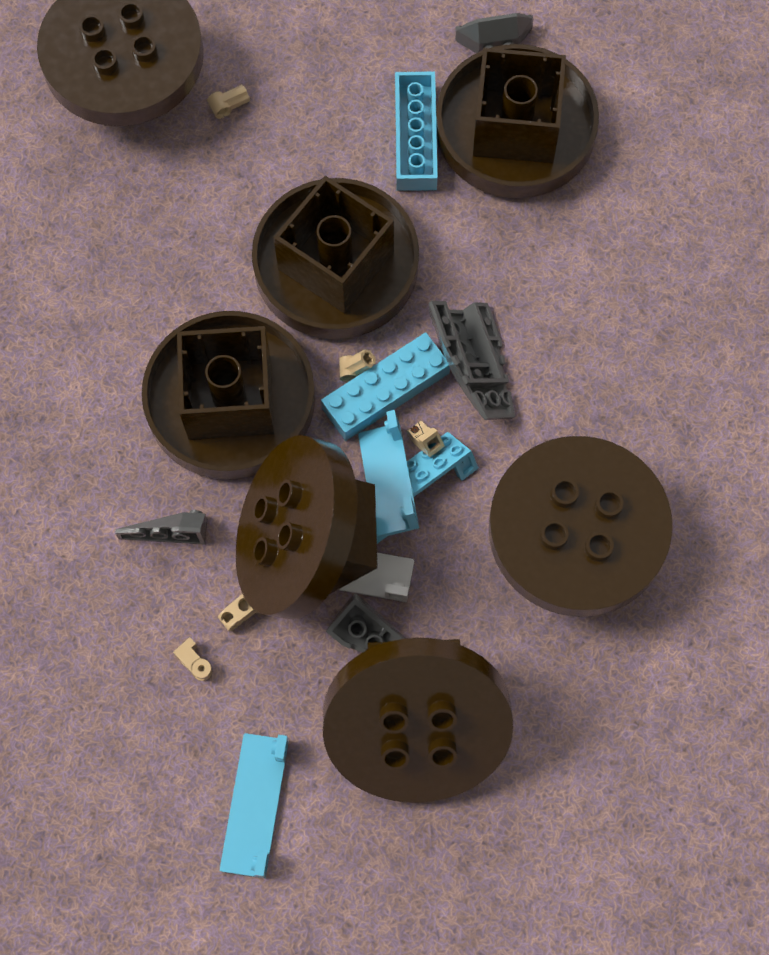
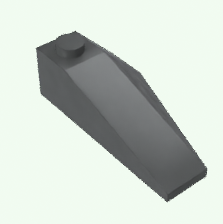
(175, 528)
(361, 624)

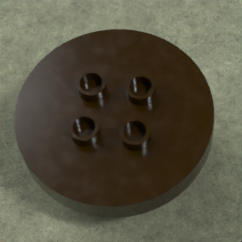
(120, 57)
(516, 120)
(335, 258)
(227, 393)
(580, 526)
(304, 529)
(417, 720)

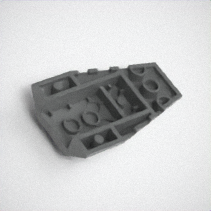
(474, 356)

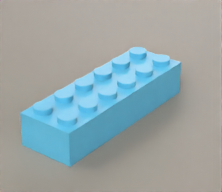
(416, 131)
(385, 386)

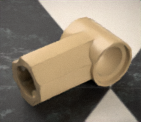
(223, 103)
(352, 366)

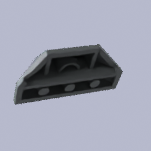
(494, 31)

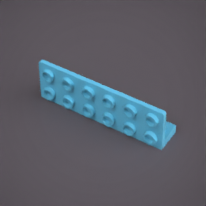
(388, 469)
(426, 469)
(254, 805)

